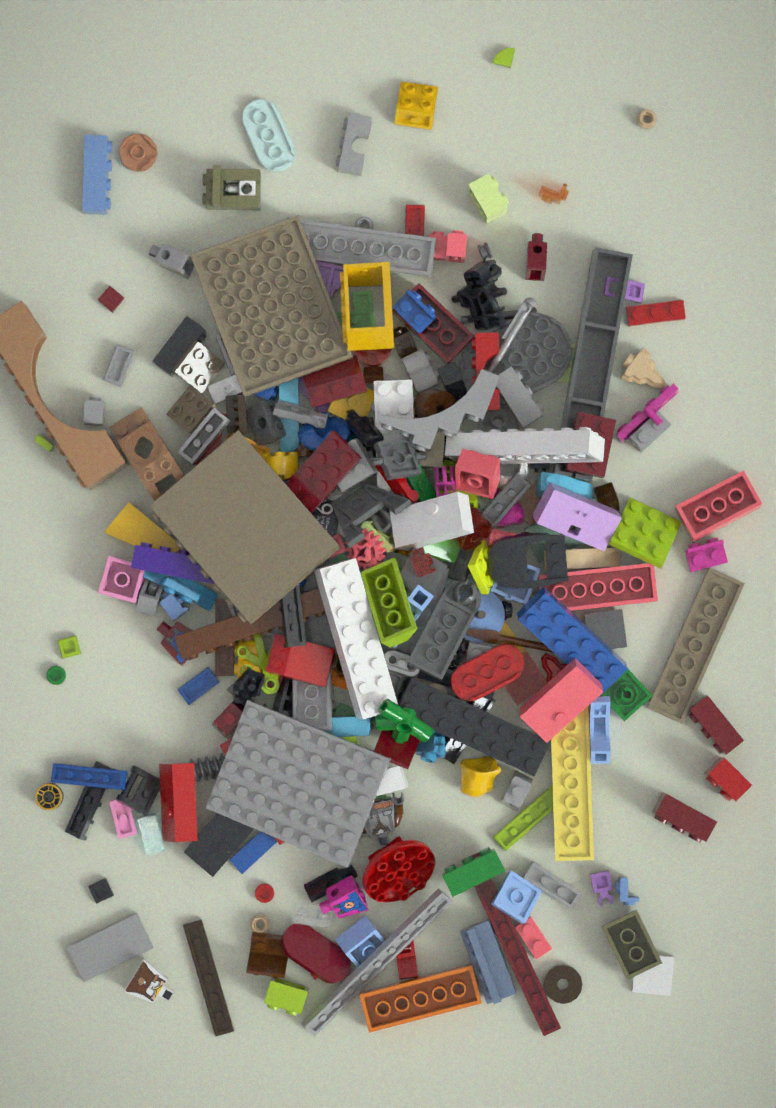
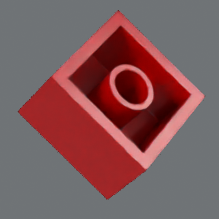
(728, 779)

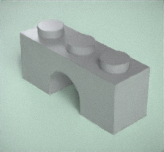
(356, 127)

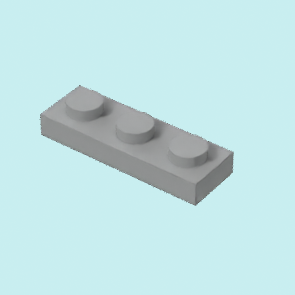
(552, 885)

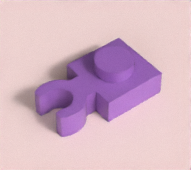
(602, 884)

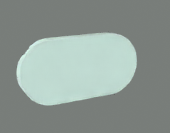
(268, 135)

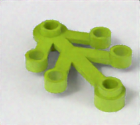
(261, 662)

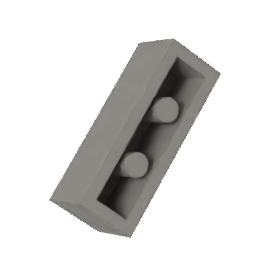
(519, 397)
(204, 436)

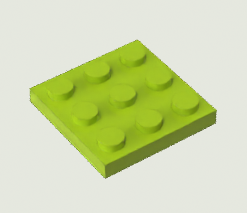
(645, 533)

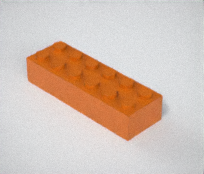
(420, 997)

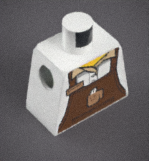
(149, 983)

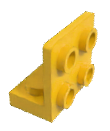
(416, 105)

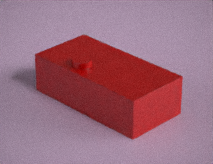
(178, 802)

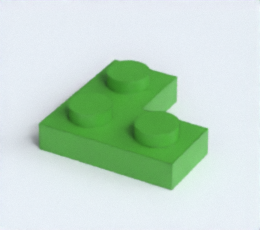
(363, 310)

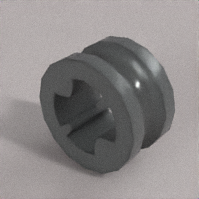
(485, 251)

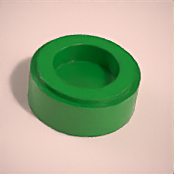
(56, 675)

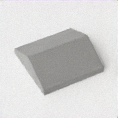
(498, 420)

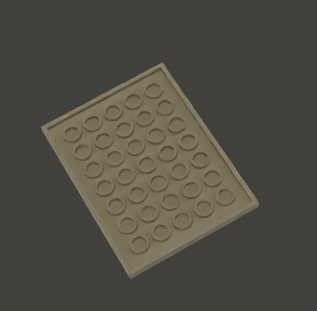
(271, 306)

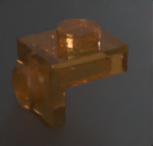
(552, 196)

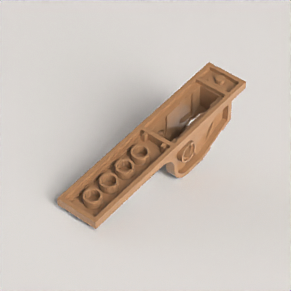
(158, 464)

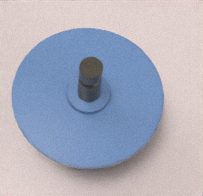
(489, 615)

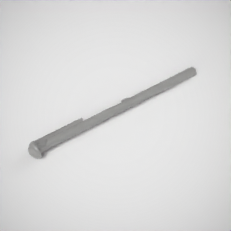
(511, 332)

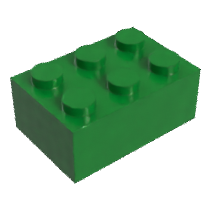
(472, 871)

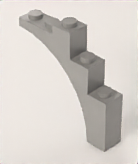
(425, 429)

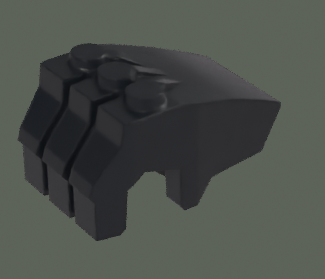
(248, 686)

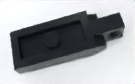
(363, 428)
(317, 888)

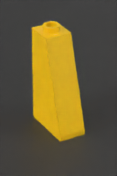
(136, 527)

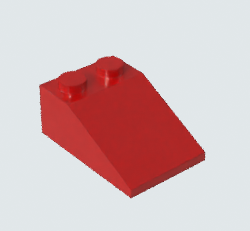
(300, 663)

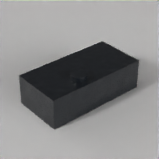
(217, 843)

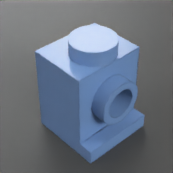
(173, 606)

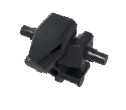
(481, 294)

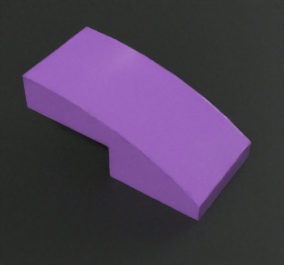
(633, 293)

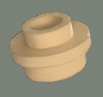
(648, 113)
(264, 919)

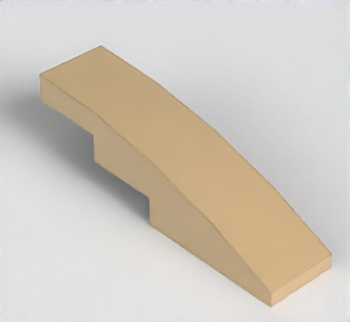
(590, 558)

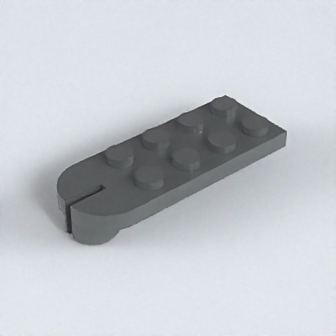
(445, 629)

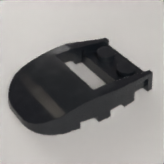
(509, 560)

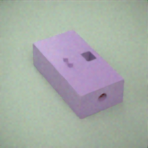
(576, 516)

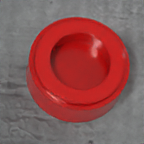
(264, 893)

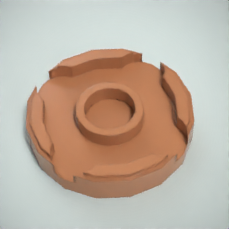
(138, 152)

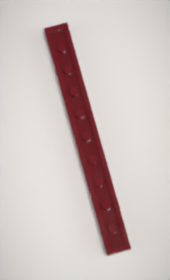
(518, 959)

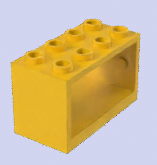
(367, 275)

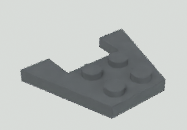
(360, 504)

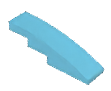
(290, 393)

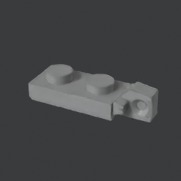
(300, 413)

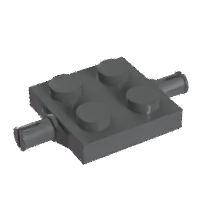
(397, 458)

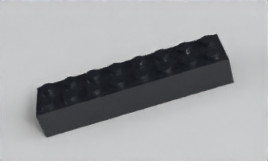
(474, 726)

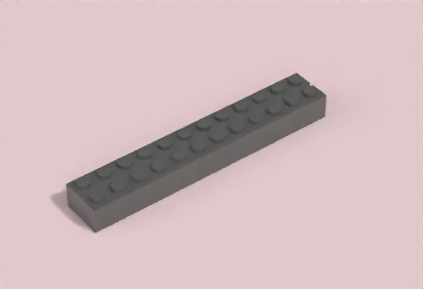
(595, 341)

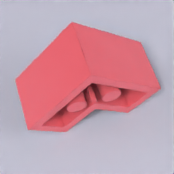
(450, 247)

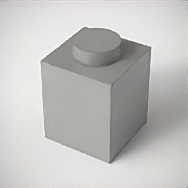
(94, 411)

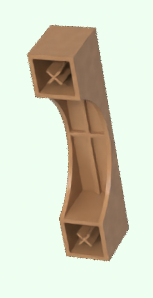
(88, 452)

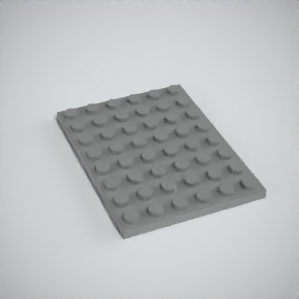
(298, 783)

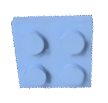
(516, 897)

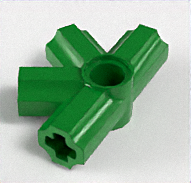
(402, 722)

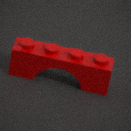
(486, 347)

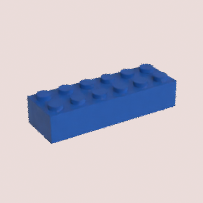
(570, 637)

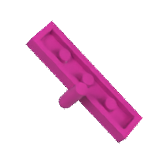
(649, 411)

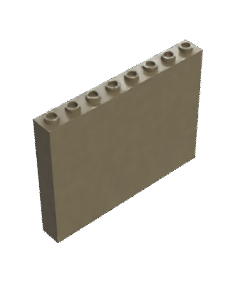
(244, 528)

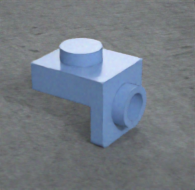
(622, 888)

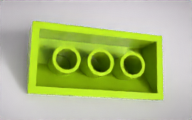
(389, 603)

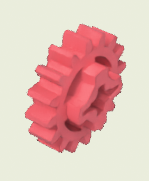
(372, 548)

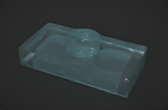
(151, 834)

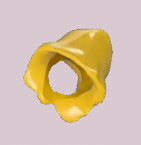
(478, 775)

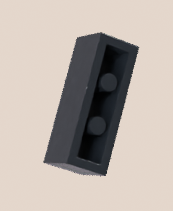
(178, 344)

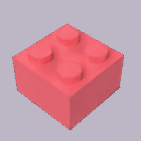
(477, 473)

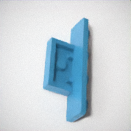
(186, 588)

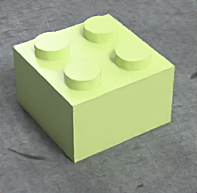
(488, 198)

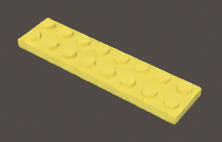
(572, 791)

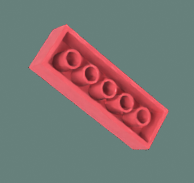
(606, 587)

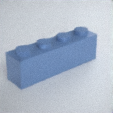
(96, 174)

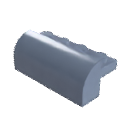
(488, 961)

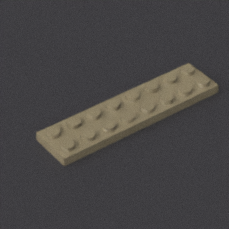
(695, 645)

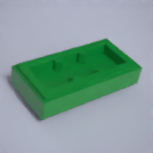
(421, 486)

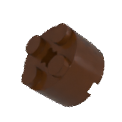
(432, 402)

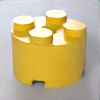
(283, 465)

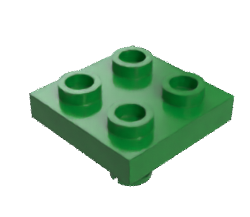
(627, 695)

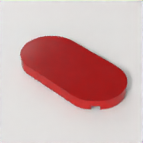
(487, 672)

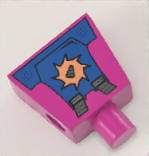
(344, 899)

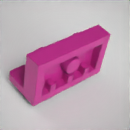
(706, 555)

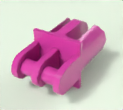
(445, 485)

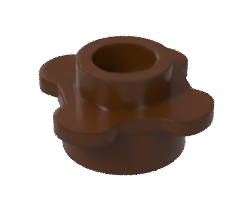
(303, 451)

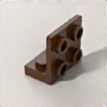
(267, 956)

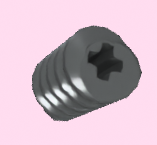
(207, 767)

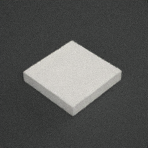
(657, 979)

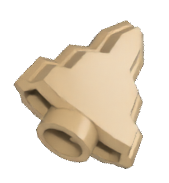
(642, 370)

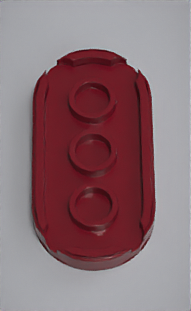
(315, 953)

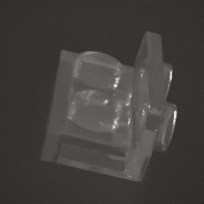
(311, 915)

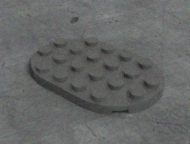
(538, 351)

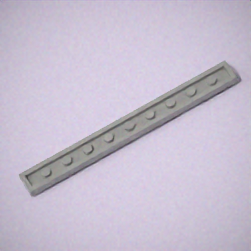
(376, 962)

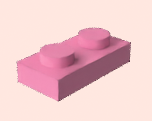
(123, 819)

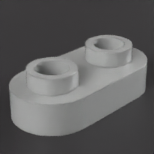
(401, 663)

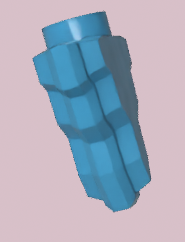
(432, 749)

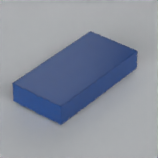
(198, 686)

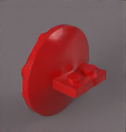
(398, 870)

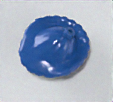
(312, 436)

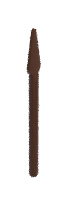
(493, 637)

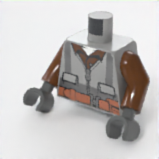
(384, 818)

